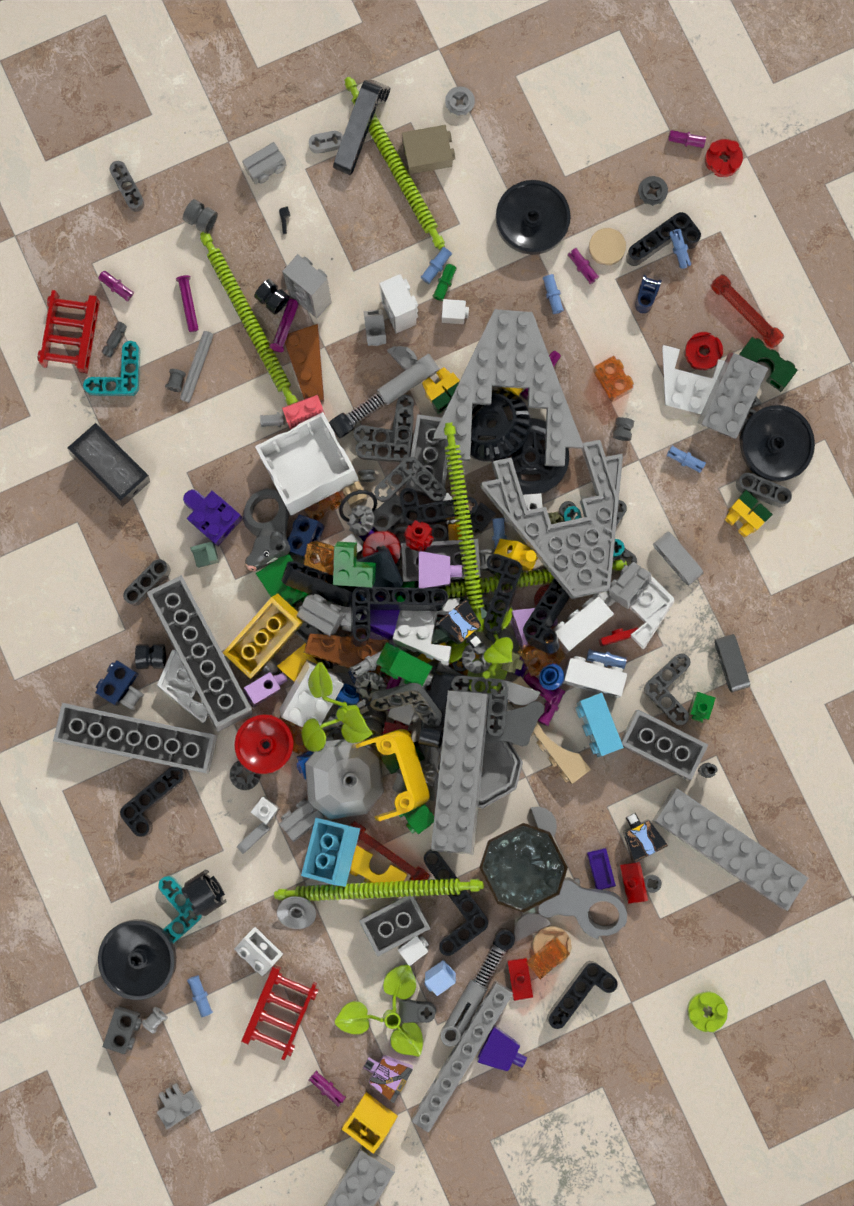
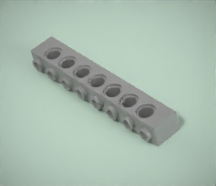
(461, 1056)

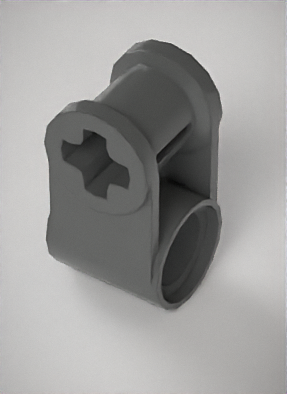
(411, 1011)

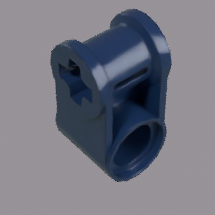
(647, 291)

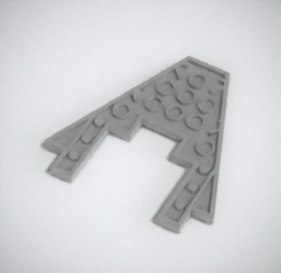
(512, 357)
(574, 550)

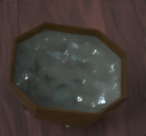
(523, 867)

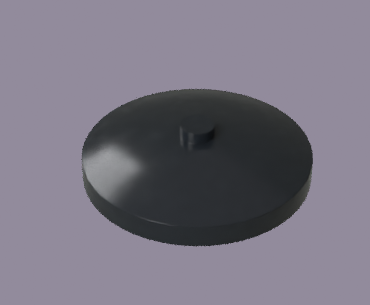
(532, 217)
(777, 443)
(137, 959)

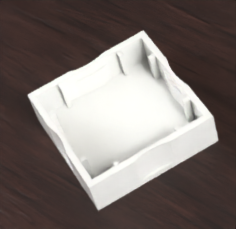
(307, 463)

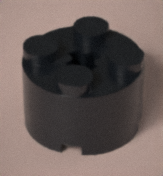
(204, 893)

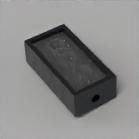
(108, 464)

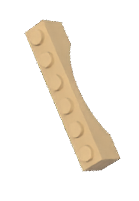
(570, 763)

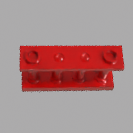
(85, 342)
(261, 1015)

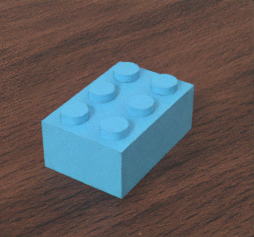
(598, 725)
(330, 852)

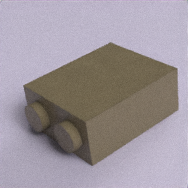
(428, 149)

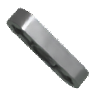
(127, 178)

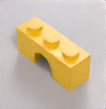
(361, 866)

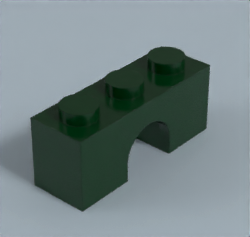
(781, 370)

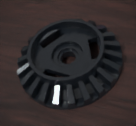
(508, 434)
(549, 475)

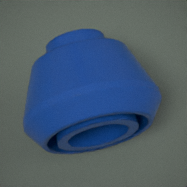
(551, 677)
(348, 695)

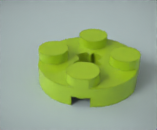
(696, 1015)

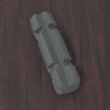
(114, 339)

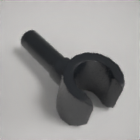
(284, 213)

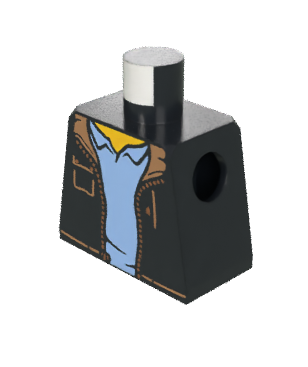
(461, 624)
(642, 838)

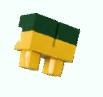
(442, 392)
(740, 511)

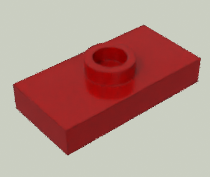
(617, 636)
(634, 882)
(520, 979)

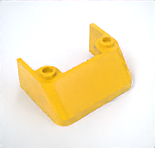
(402, 745)

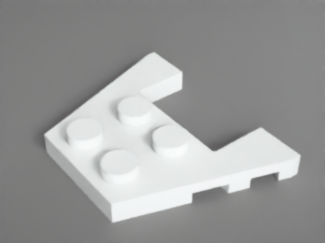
(685, 389)
(649, 607)
(416, 631)
(178, 686)

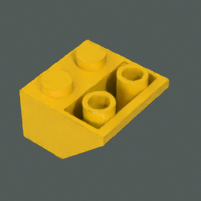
(369, 1122)

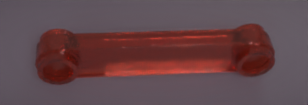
(771, 336)
(416, 873)

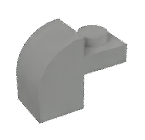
(375, 327)

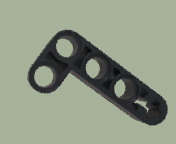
(661, 241)
(438, 507)
(316, 582)
(556, 594)
(500, 596)
(440, 686)
(155, 797)
(578, 997)

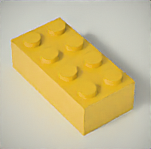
(263, 636)

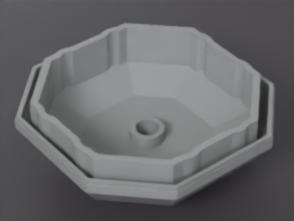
(499, 772)
(327, 779)

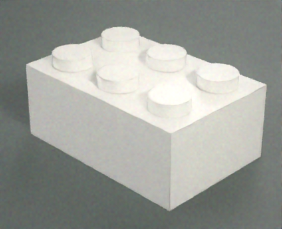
(398, 303)
(582, 623)
(594, 677)
(301, 704)

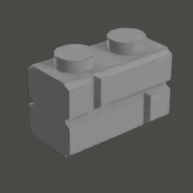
(264, 163)
(629, 585)
(320, 614)
(301, 820)

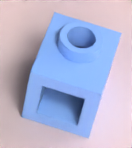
(440, 978)

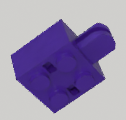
(212, 515)

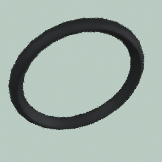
(351, 495)

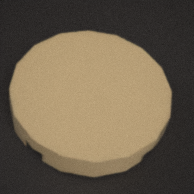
(607, 246)
(546, 934)

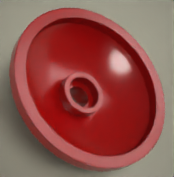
(250, 743)

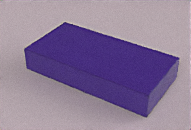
(601, 869)

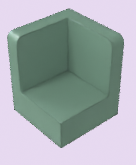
(205, 554)

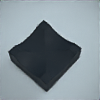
(386, 570)

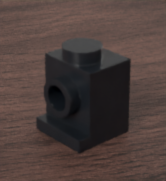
(486, 513)

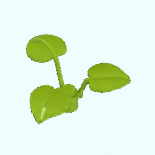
(498, 653)
(354, 725)
(406, 1038)

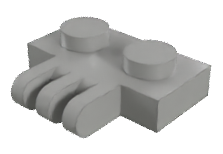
(177, 1105)

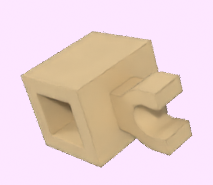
(356, 499)

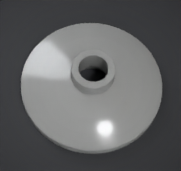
(296, 912)

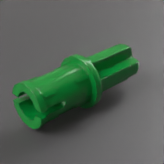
(444, 282)

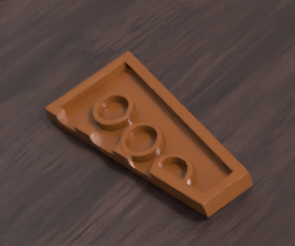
(305, 357)
(342, 650)

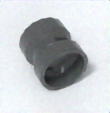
(623, 429)

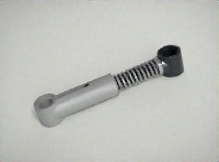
(420, 371)
(476, 989)

